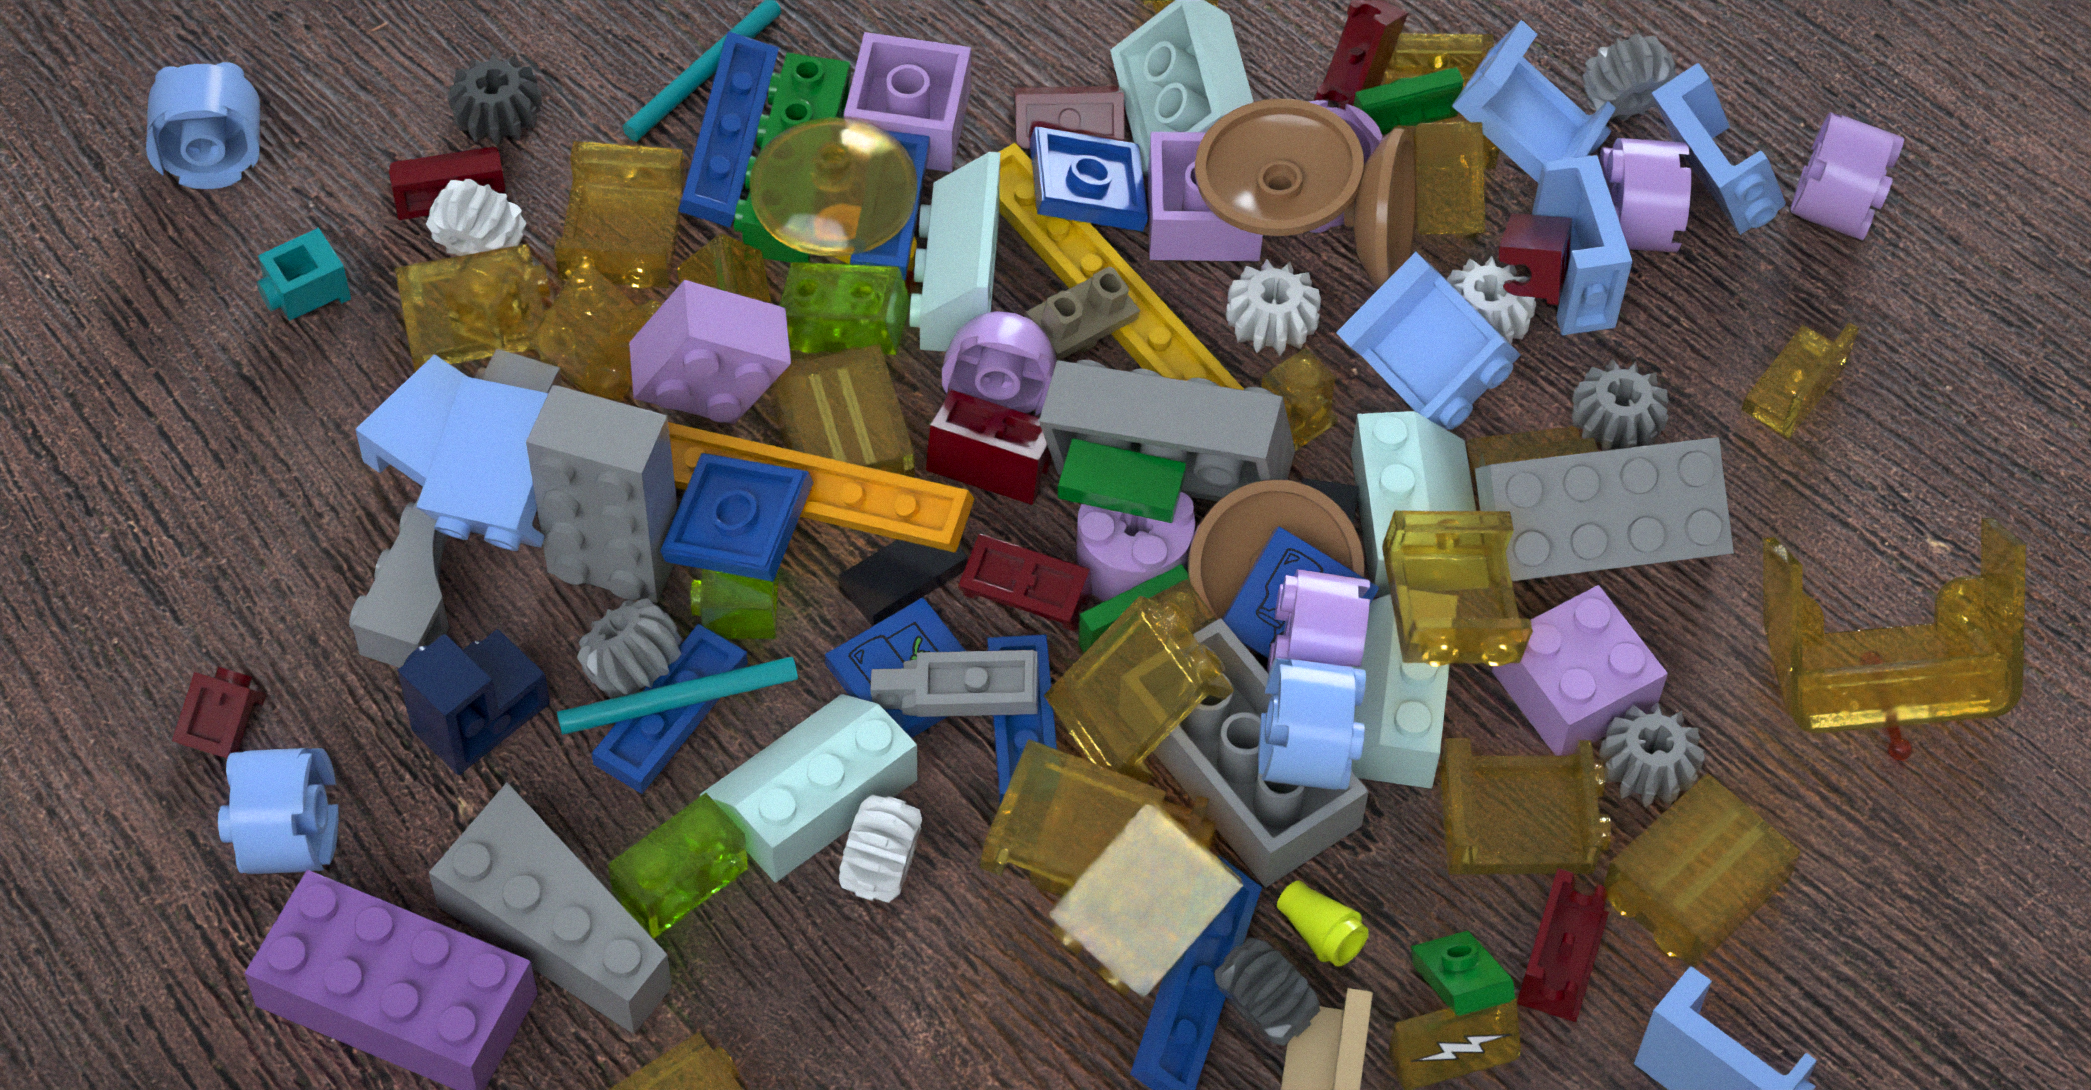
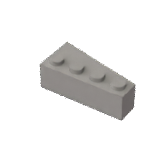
(542, 903)

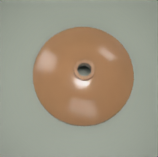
(1279, 167)
(1386, 207)
(1243, 521)

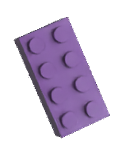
(392, 983)

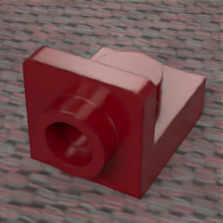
(216, 712)

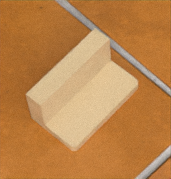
(1331, 1048)

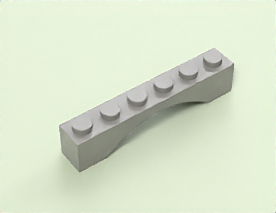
(406, 598)

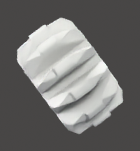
(474, 219)
(1484, 291)
(1273, 307)
(880, 848)

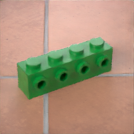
(802, 92)

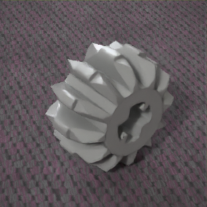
(1628, 75)
(1620, 407)
(629, 648)
(1651, 754)

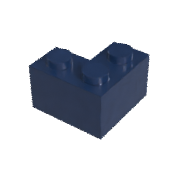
(471, 696)

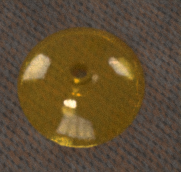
(837, 205)

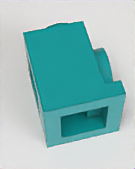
(302, 275)

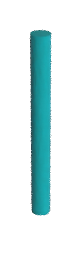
(696, 73)
(677, 695)

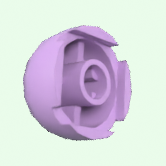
(1001, 361)

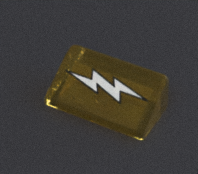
(1451, 1046)

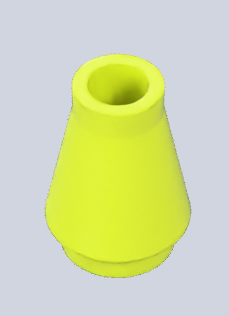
(1326, 925)

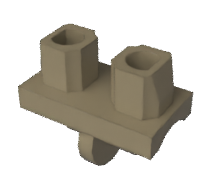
(1085, 313)

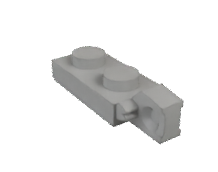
(961, 684)

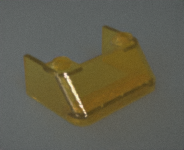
(1908, 674)

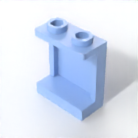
(1526, 111)
(1695, 116)
(1598, 247)
(1429, 343)
(411, 421)
(483, 467)
(1693, 1054)

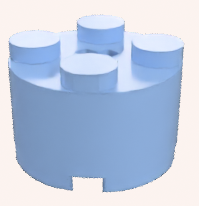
(203, 124)
(1310, 724)
(279, 810)

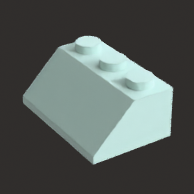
(1180, 72)
(959, 252)
(1405, 466)
(1399, 707)
(813, 781)

